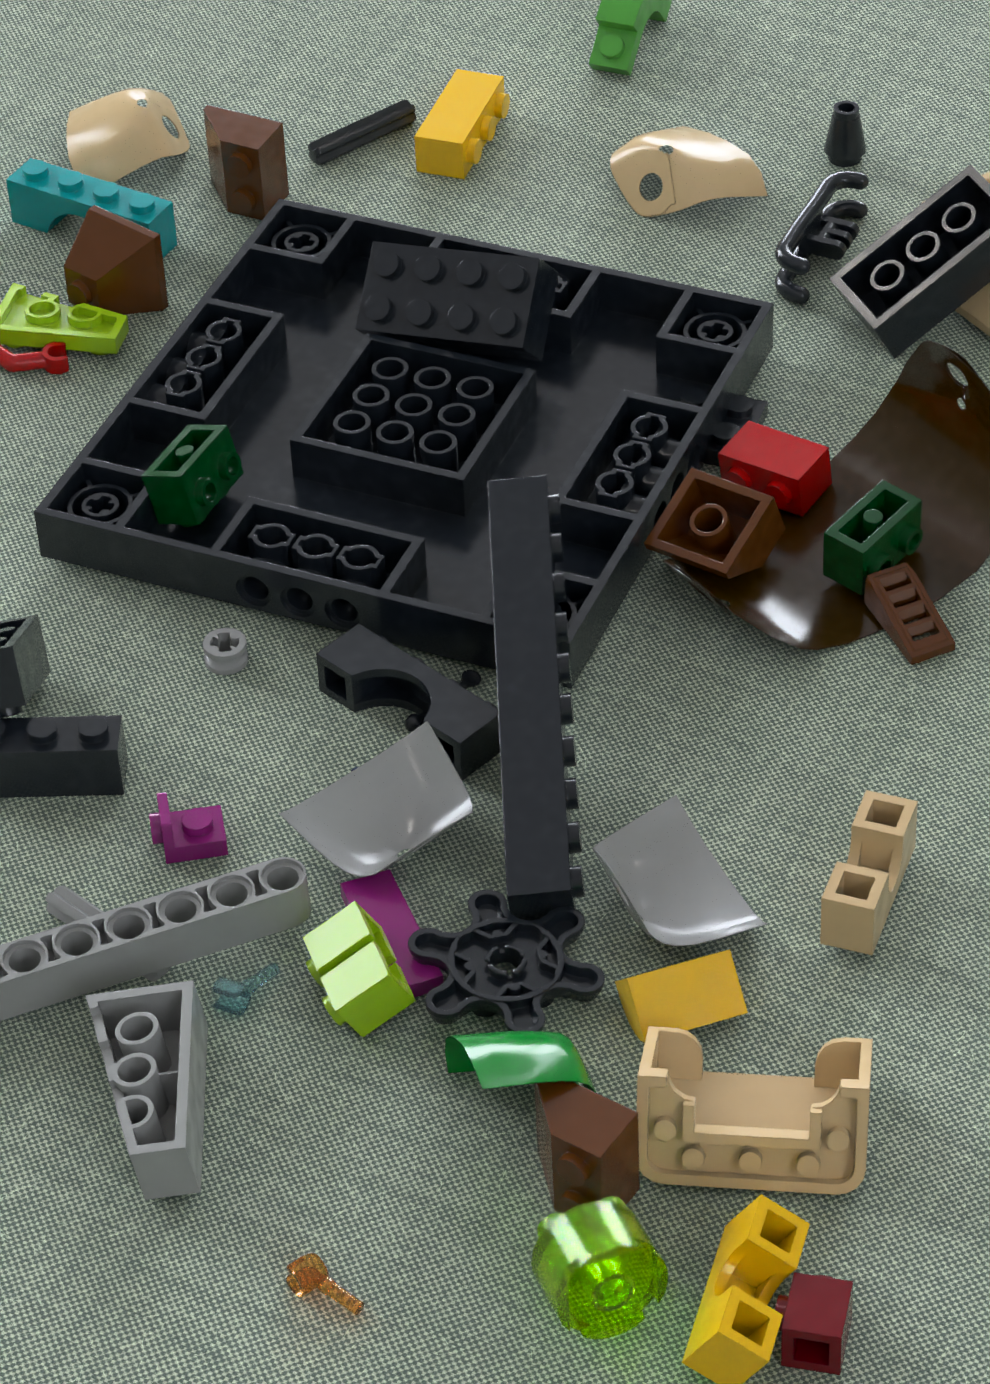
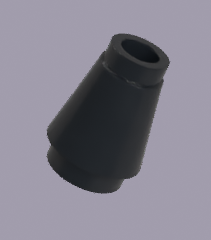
(845, 135)

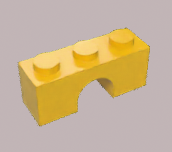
(734, 1323)

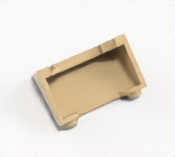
(753, 1126)

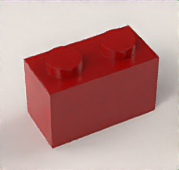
(777, 465)

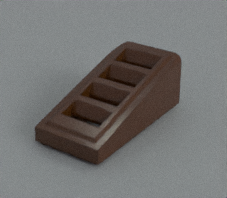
(899, 586)

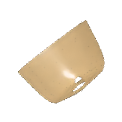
(119, 136)
(695, 171)

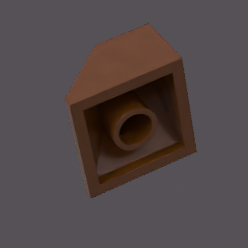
(116, 265)

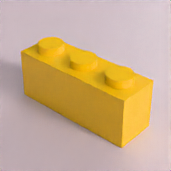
(461, 124)

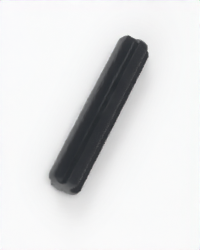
(362, 132)

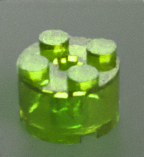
(598, 1267)

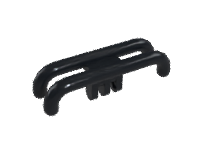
(819, 232)

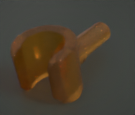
(311, 1273)

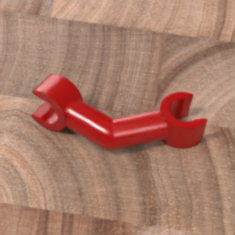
(51, 358)

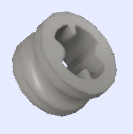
(226, 640)

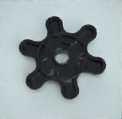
(497, 938)

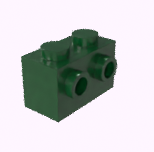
(192, 475)
(872, 536)

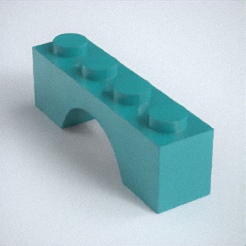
(47, 193)

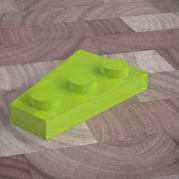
(43, 320)

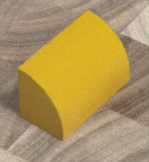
(683, 994)

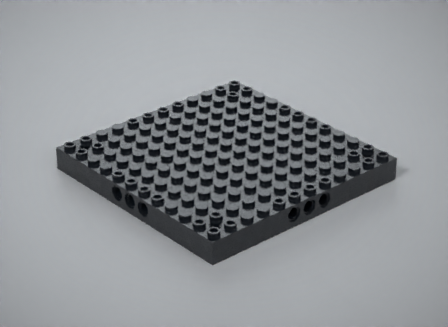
(380, 450)

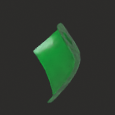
(516, 1058)

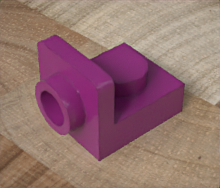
(188, 833)

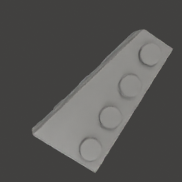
(157, 1074)

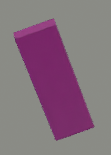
(387, 906)

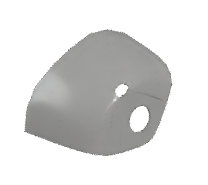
(385, 806)
(673, 880)

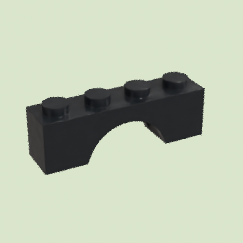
(370, 672)

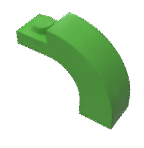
(621, 31)

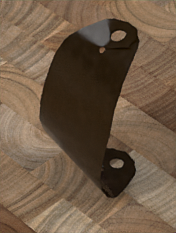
(913, 442)

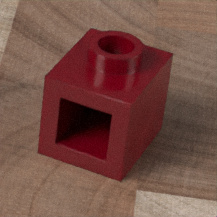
(815, 1322)

